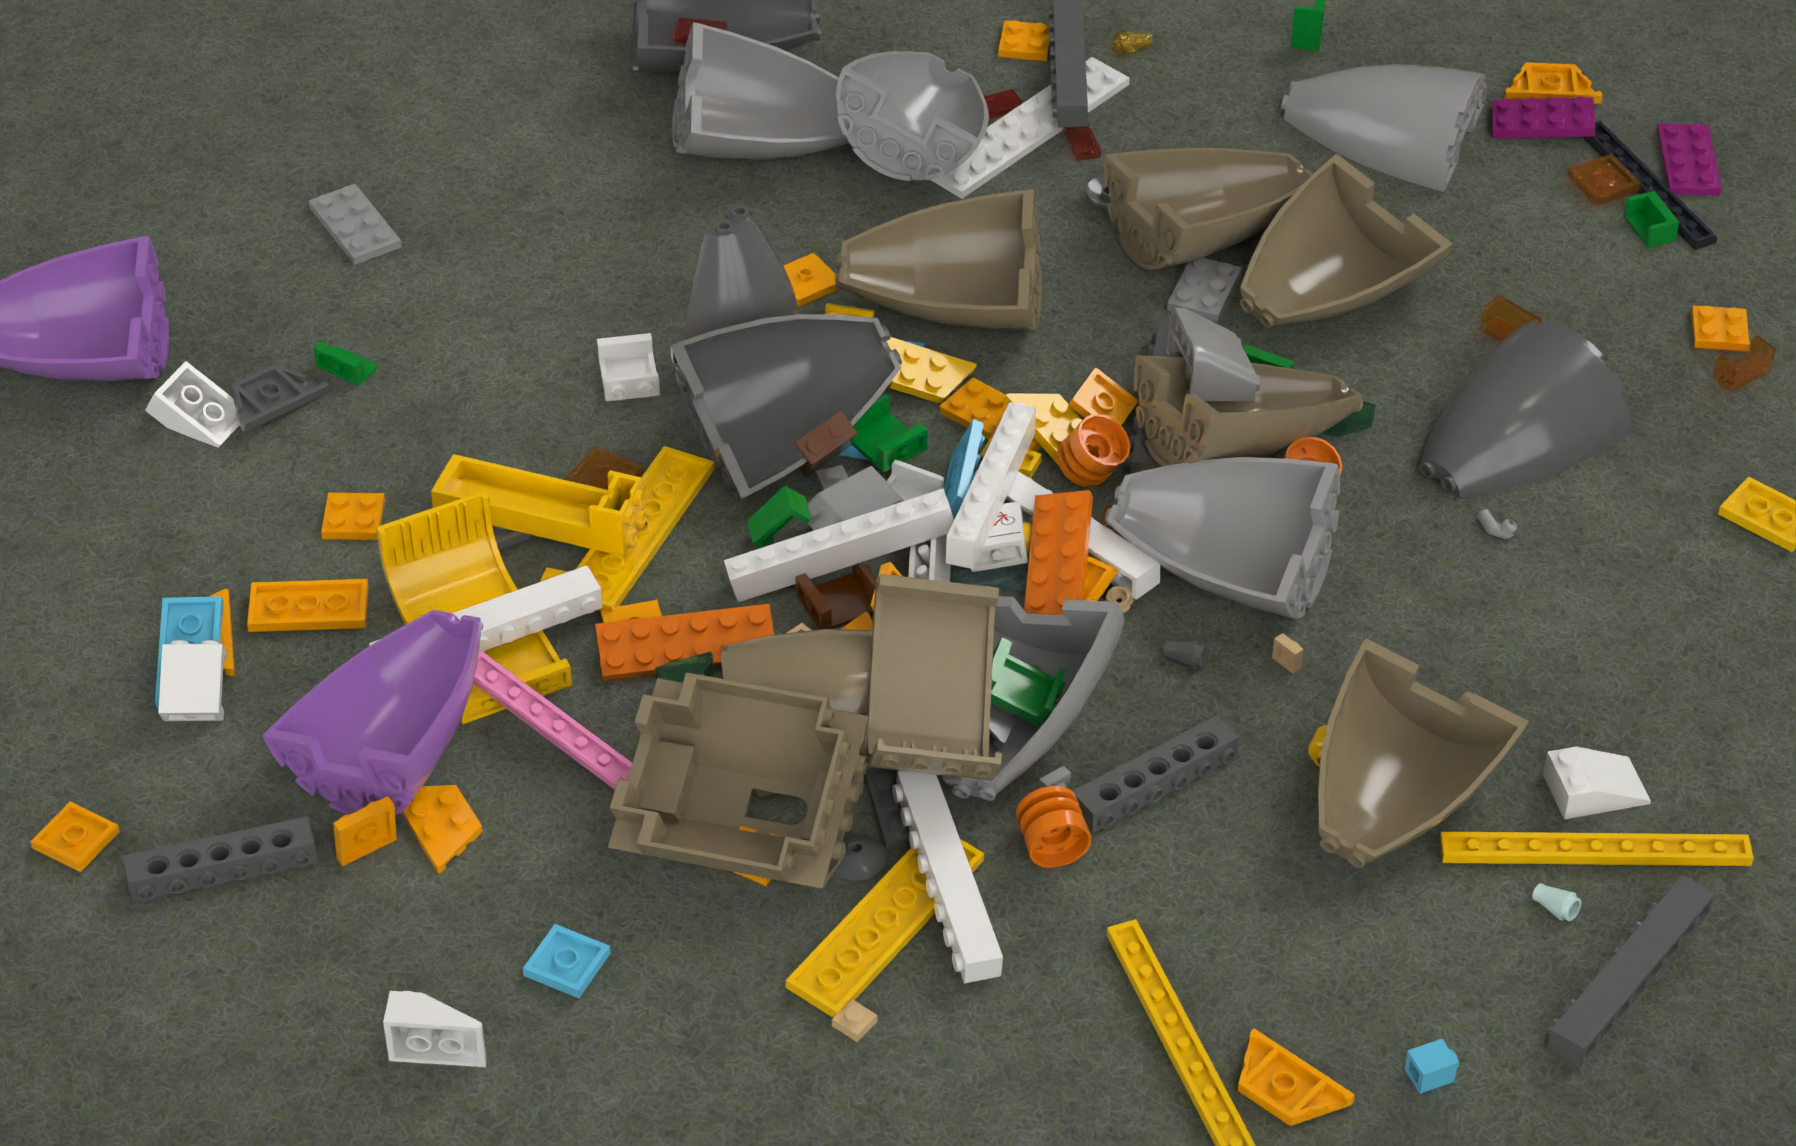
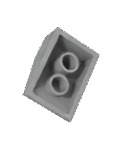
(851, 498)

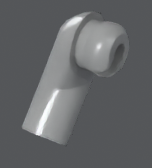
(1494, 528)

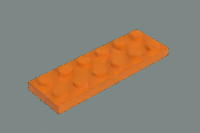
(1058, 551)
(642, 644)

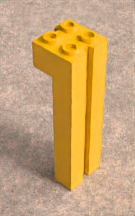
(550, 505)

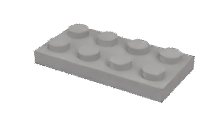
(355, 224)

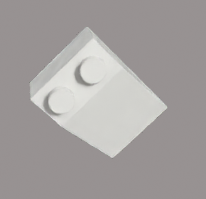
(194, 407)
(1592, 782)
(431, 1032)

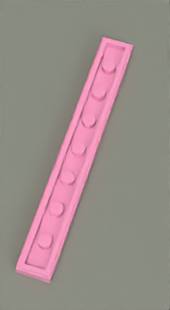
(550, 721)

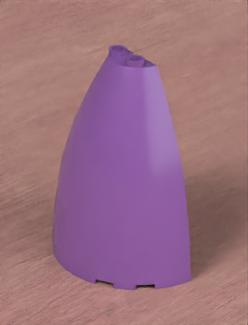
(87, 315)
(382, 715)

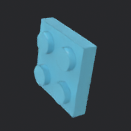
(566, 961)

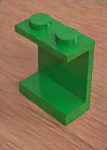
(885, 438)

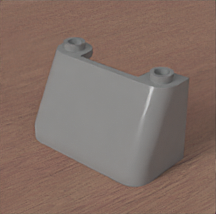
(1213, 358)

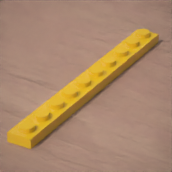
(1596, 848)
(1178, 1036)

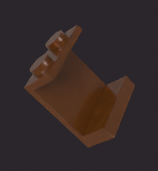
(825, 442)
(837, 600)

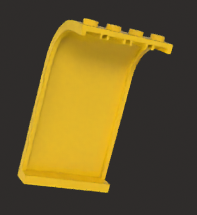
(450, 563)

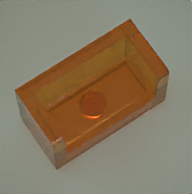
(1503, 316)
(1745, 368)

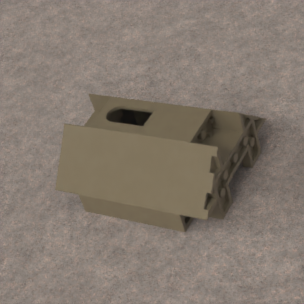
(707, 752)

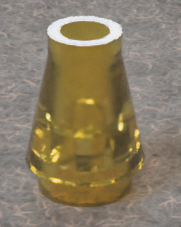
(1131, 41)

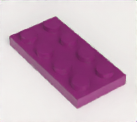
(1543, 117)
(1689, 159)

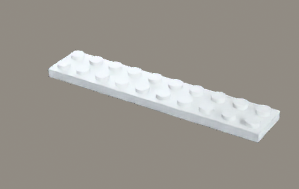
(1025, 130)

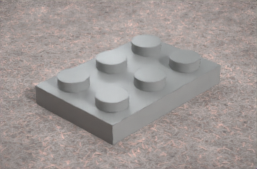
(1205, 287)

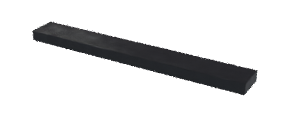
(1690, 226)

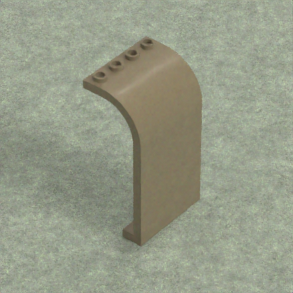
(931, 678)

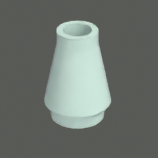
(1559, 902)

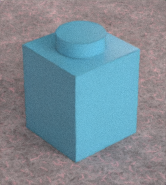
(1431, 1065)

